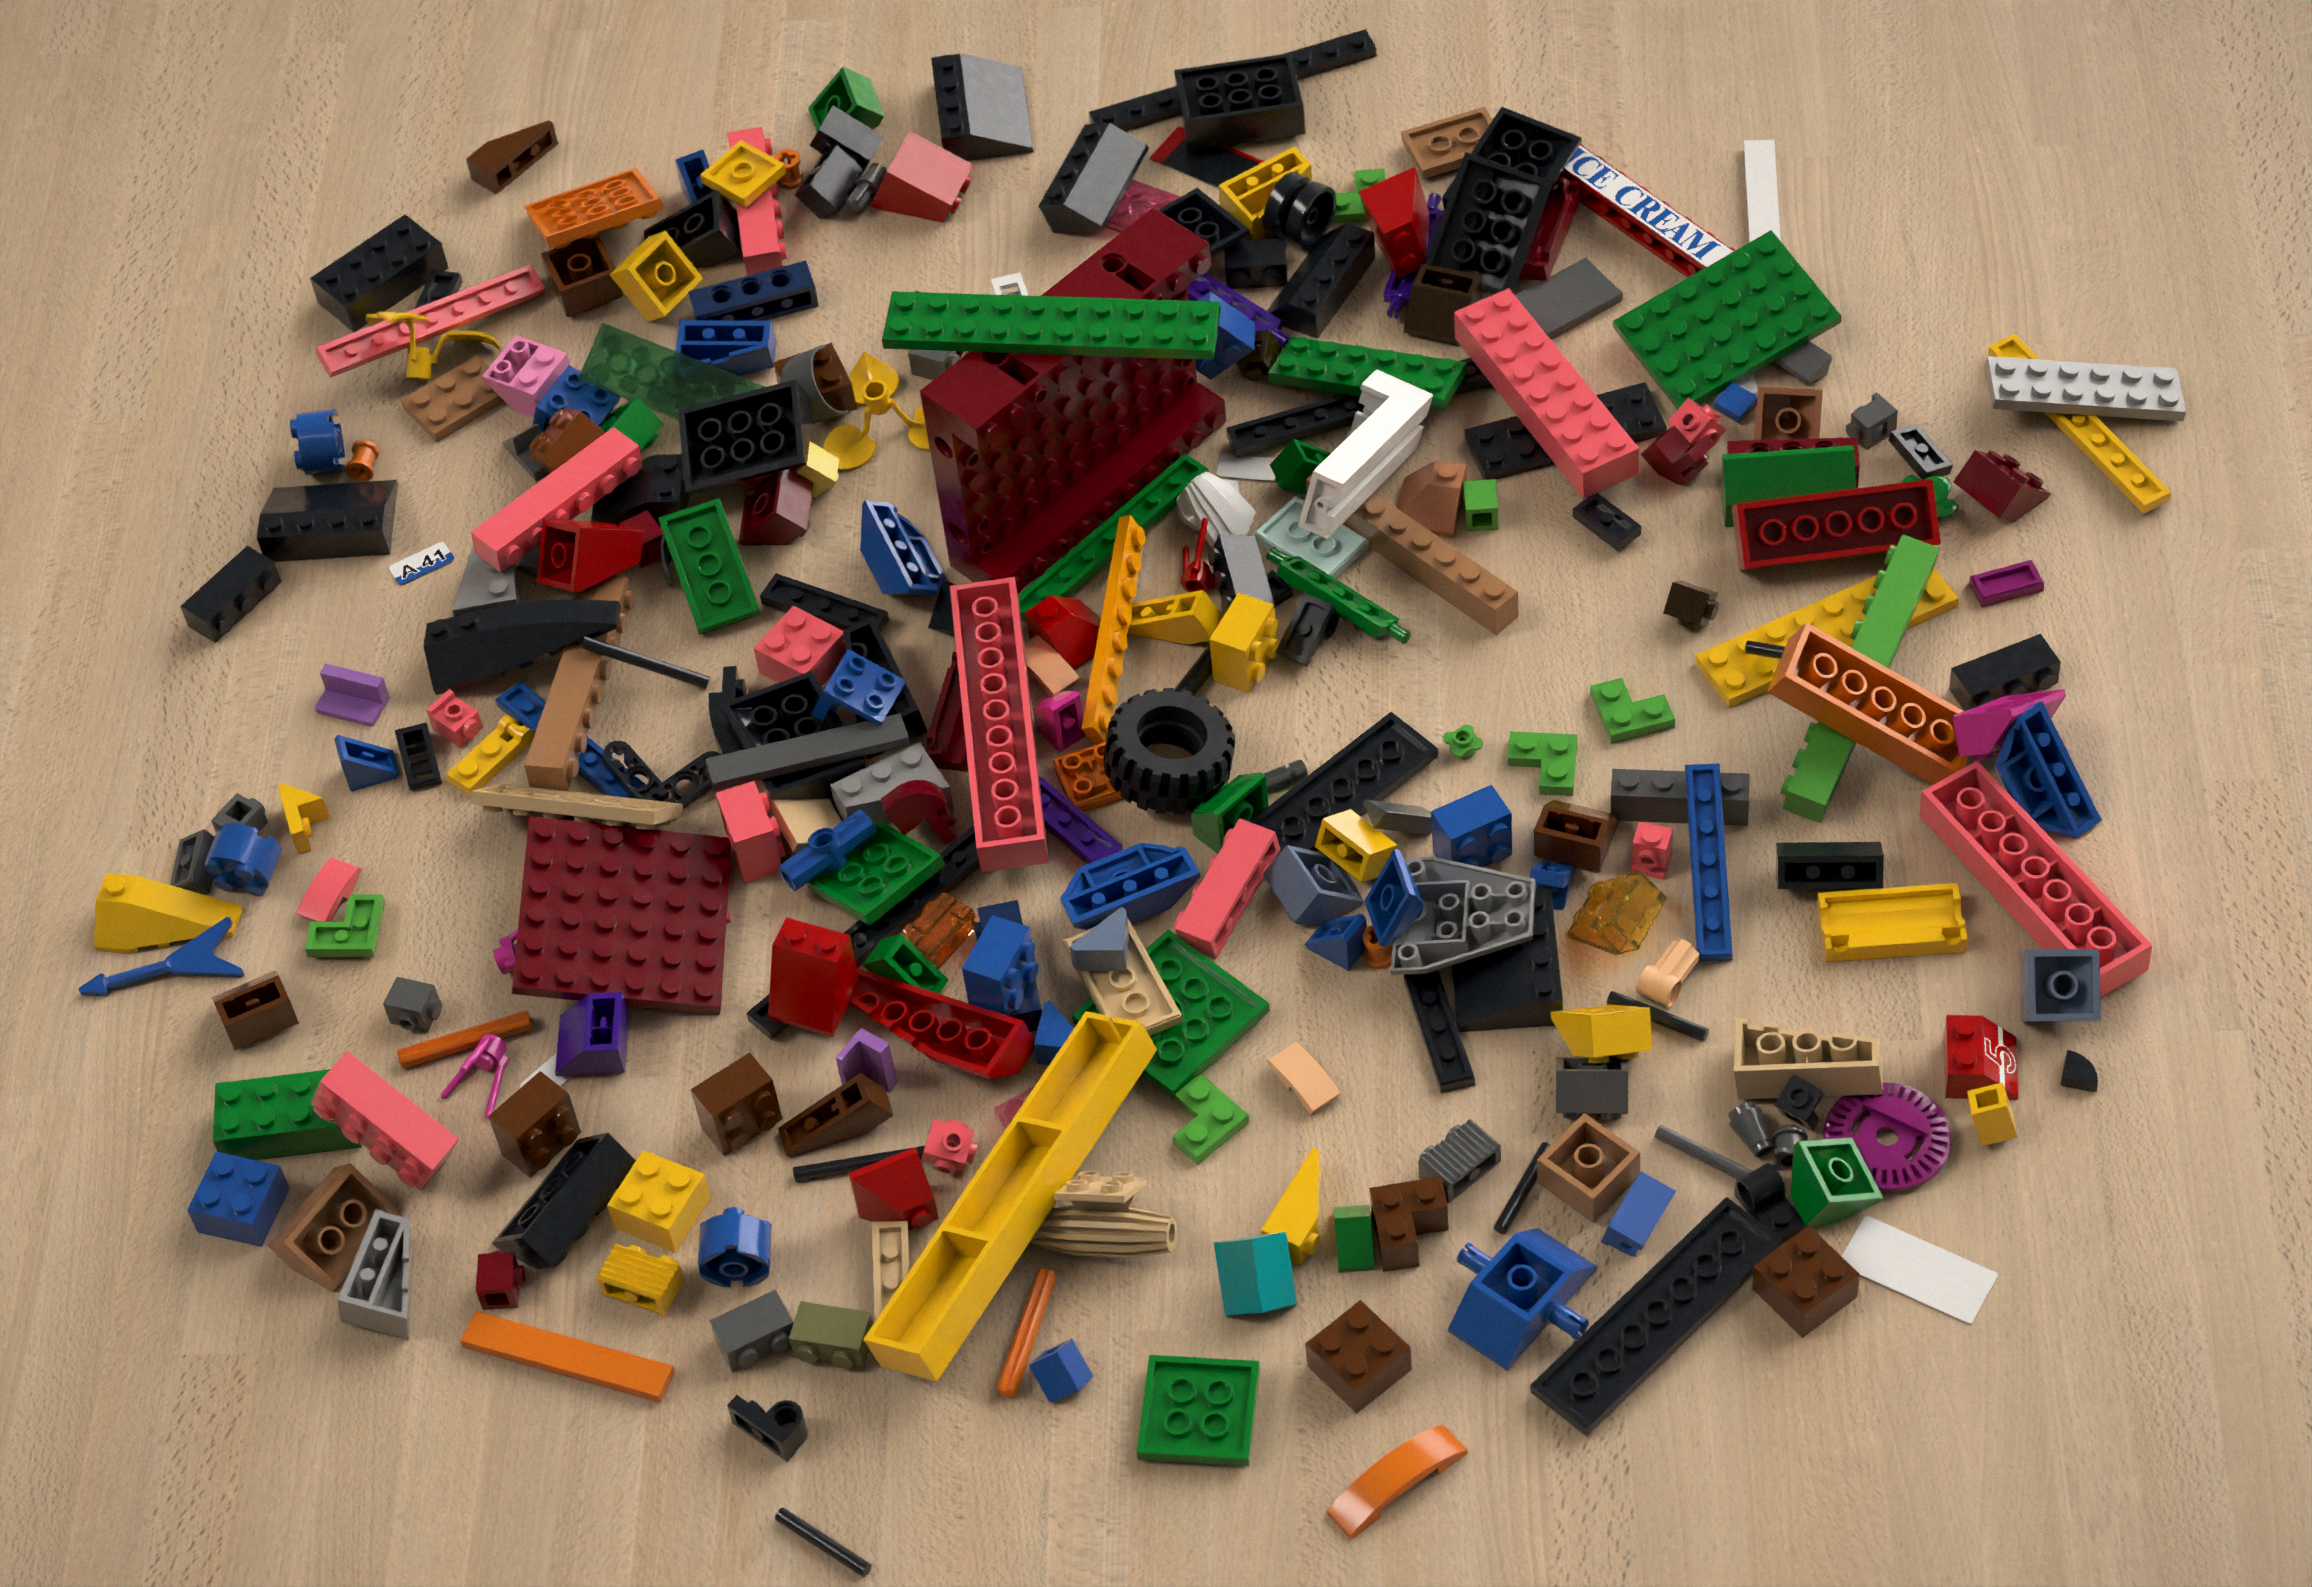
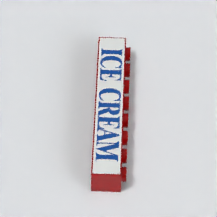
(1642, 215)

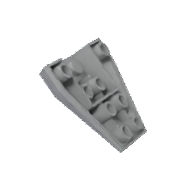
(1463, 915)

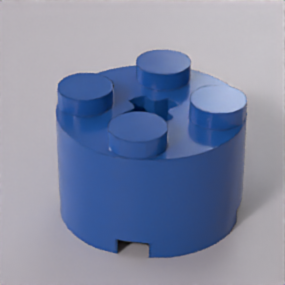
(318, 442)
(242, 859)
(734, 1248)

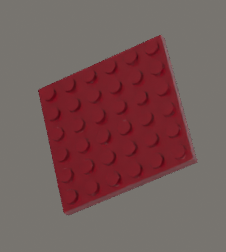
(623, 915)

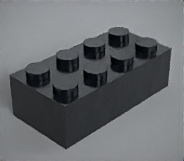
(378, 272)

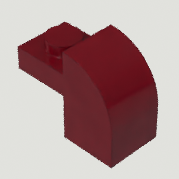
(1676, 457)
(916, 802)

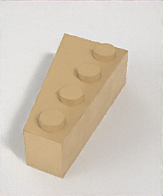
(1834, 1063)

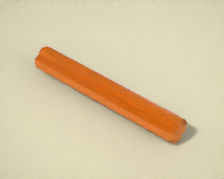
(463, 1039)
(1026, 1333)

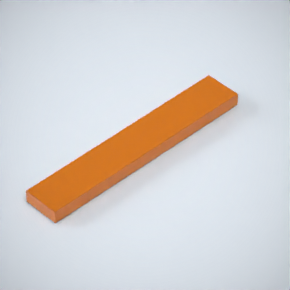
(568, 1356)

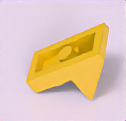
(301, 811)

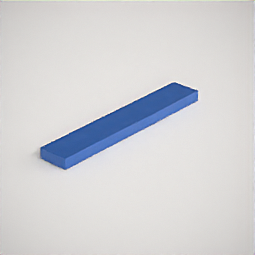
(527, 709)
(1708, 862)

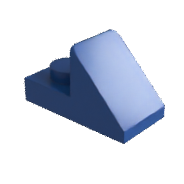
(1557, 877)

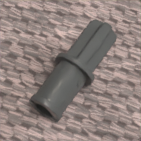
(866, 187)

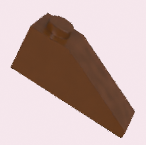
(509, 156)
(839, 1116)

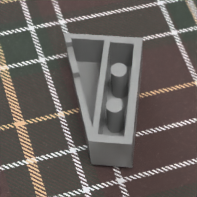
(485, 586)
(867, 787)
(380, 1278)

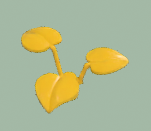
(418, 358)
(872, 386)

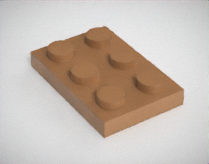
(1442, 143)
(452, 399)

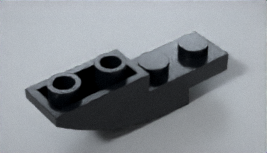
(731, 688)

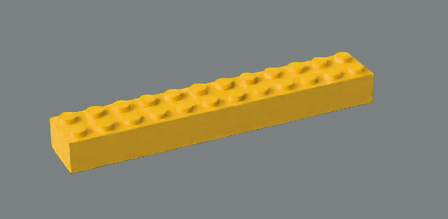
(1010, 1196)

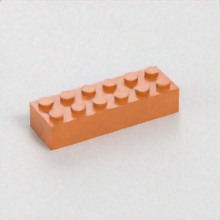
(1868, 704)

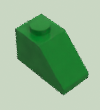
(1296, 465)
(903, 962)

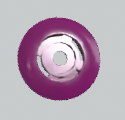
(1907, 1114)

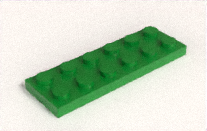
(1345, 367)

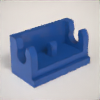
(1638, 1214)

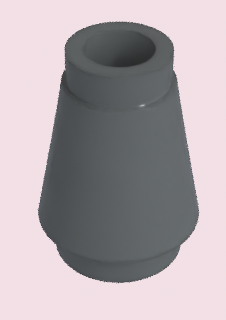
(1751, 1127)

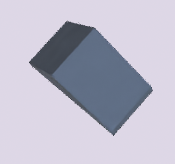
(1103, 946)

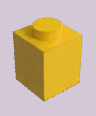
(1992, 1114)

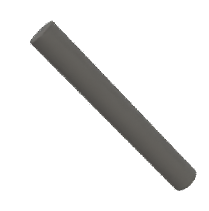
(1700, 1152)

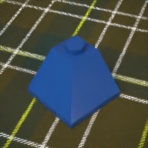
(1393, 900)

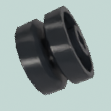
(1299, 210)

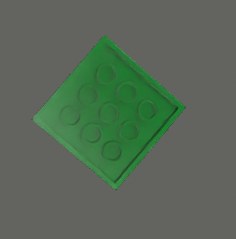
(1213, 1012)

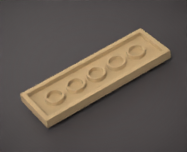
(581, 805)

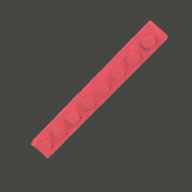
(443, 316)

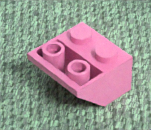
(525, 373)

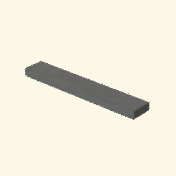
(806, 752)

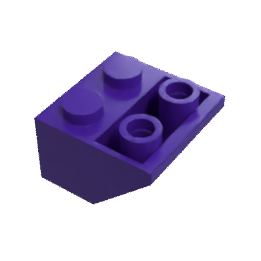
(593, 1036)

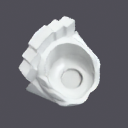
(1218, 502)

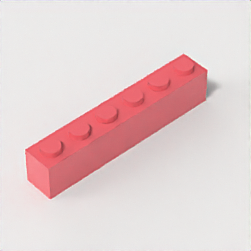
(758, 221)
(557, 497)

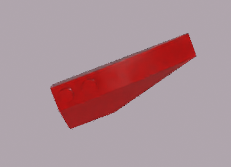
(946, 1027)

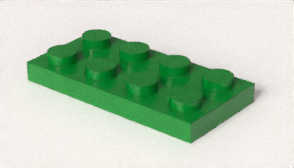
(709, 566)

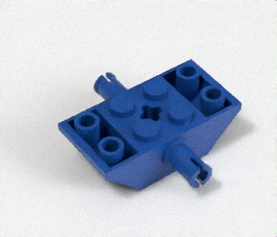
(1519, 1295)

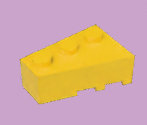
(1249, 191)

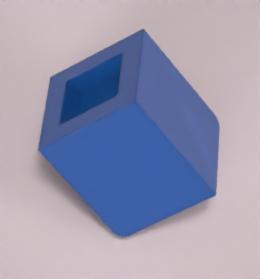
(1061, 1370)

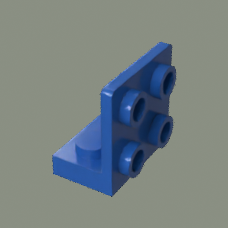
(576, 395)
(860, 688)

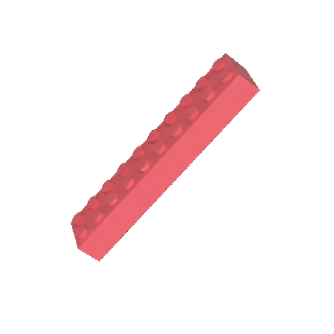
(998, 725)

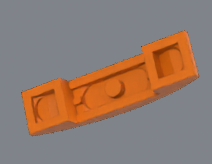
(1392, 1476)

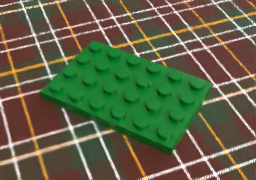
(1727, 321)

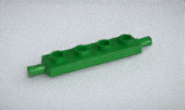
(1349, 604)

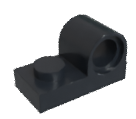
(1309, 624)
(1764, 1198)
(767, 1426)

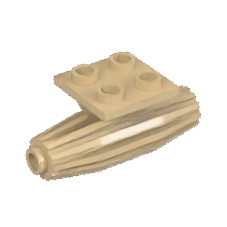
(1103, 1220)

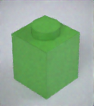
(1481, 505)

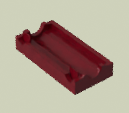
(1552, 230)
(946, 733)

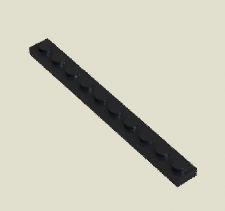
(1307, 62)
(1316, 418)
(960, 862)

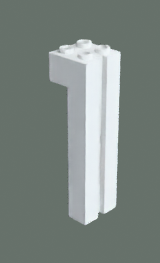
(1373, 450)

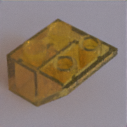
(1618, 913)

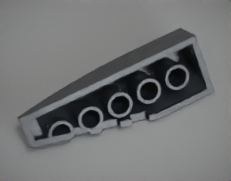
(488, 641)

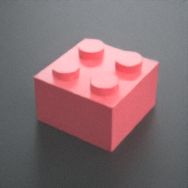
(799, 646)
(751, 831)

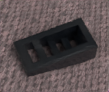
(413, 735)

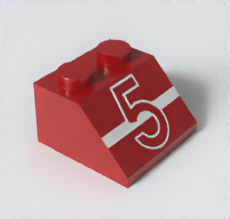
(1978, 1056)

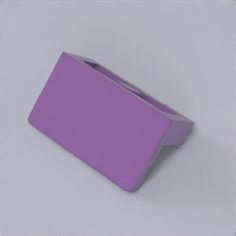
(352, 695)
(868, 1056)

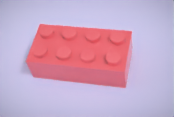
(383, 1121)

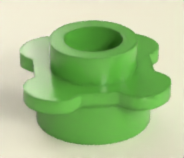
(1460, 748)

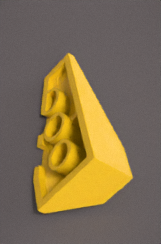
(145, 913)

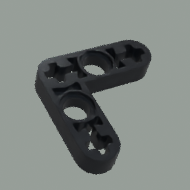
(655, 788)

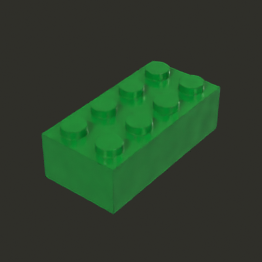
(273, 1118)

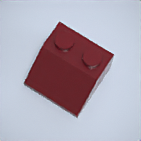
(776, 510)

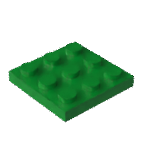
(878, 874)
(1198, 1410)

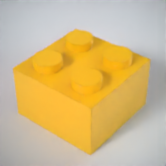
(656, 276)
(1244, 643)
(659, 1201)

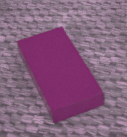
(2006, 583)

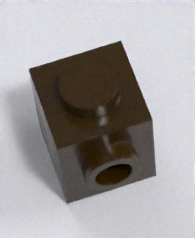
(1691, 604)

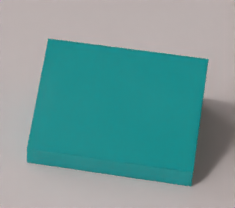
(1255, 1274)

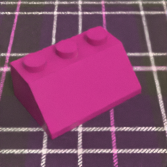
(1985, 727)

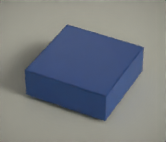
(1735, 402)

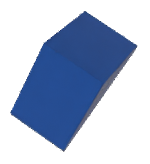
(689, 171)
(365, 763)
(1339, 940)
(1051, 1034)

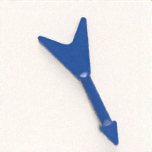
(192, 959)

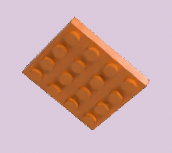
(594, 208)

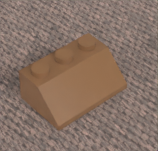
(330, 1227)

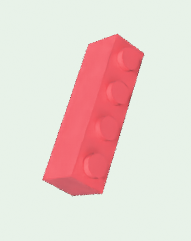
(1227, 887)

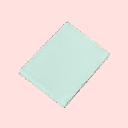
(1329, 554)

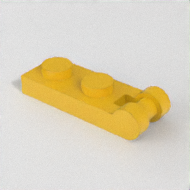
(490, 755)

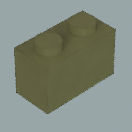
(830, 1335)

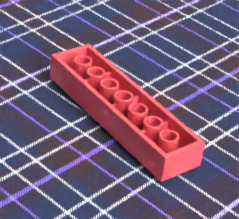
(1546, 393)
(2031, 874)

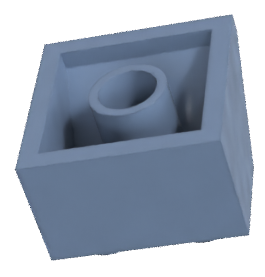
(1311, 886)
(2060, 985)

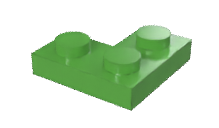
(1349, 204)
(1627, 718)
(1551, 753)
(355, 935)
(1214, 1119)

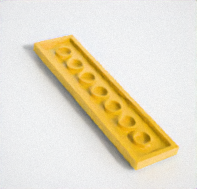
(1744, 676)

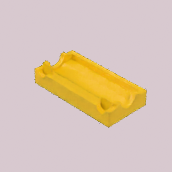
(1891, 922)

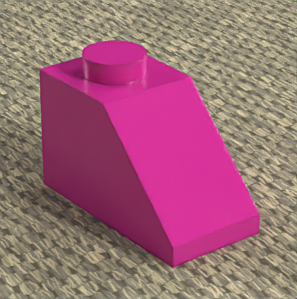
(1060, 719)

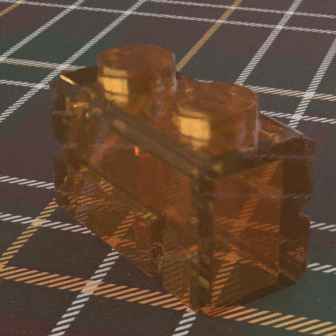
(941, 928)

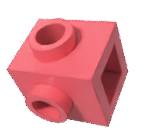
(1697, 421)
(938, 1143)

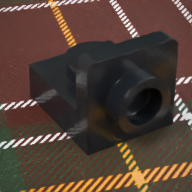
(1799, 1102)

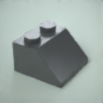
(1591, 1087)

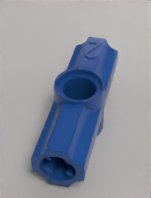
(827, 850)

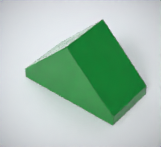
(1354, 1238)

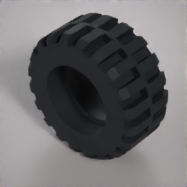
(1172, 720)

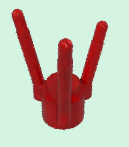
(1197, 575)

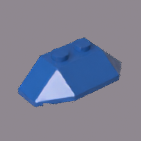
(898, 552)
(2043, 776)
(1139, 879)

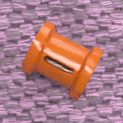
(792, 167)
(363, 456)
(1375, 955)

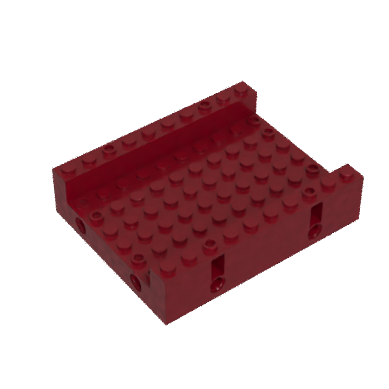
(1056, 444)

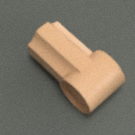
(1664, 980)

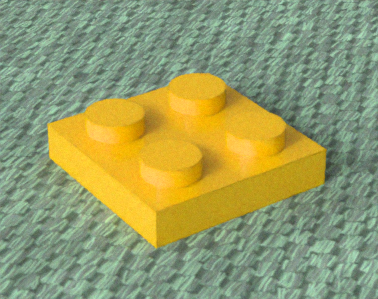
(743, 173)

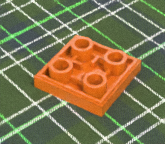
(1085, 779)

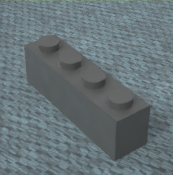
(1662, 796)

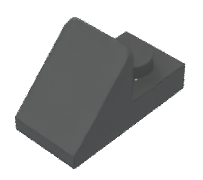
(519, 448)

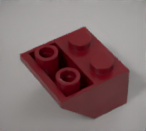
(2001, 485)

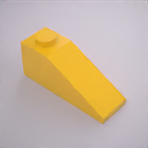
(1176, 618)
(1299, 1211)

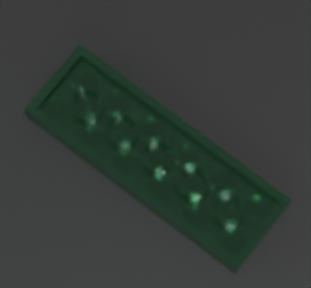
(655, 374)

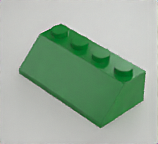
(1784, 474)

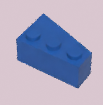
(728, 344)

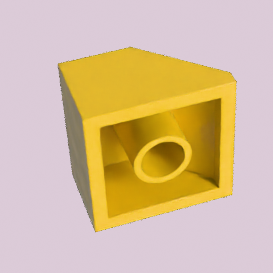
(1605, 1031)

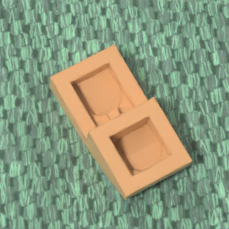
(1048, 667)
(1304, 1076)

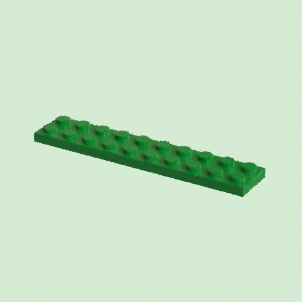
(1052, 325)

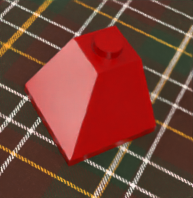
(1066, 627)
(894, 1191)

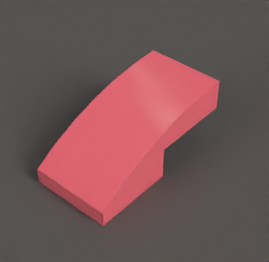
(327, 889)

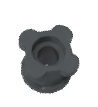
(1784, 1140)

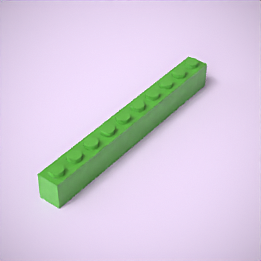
(1878, 638)

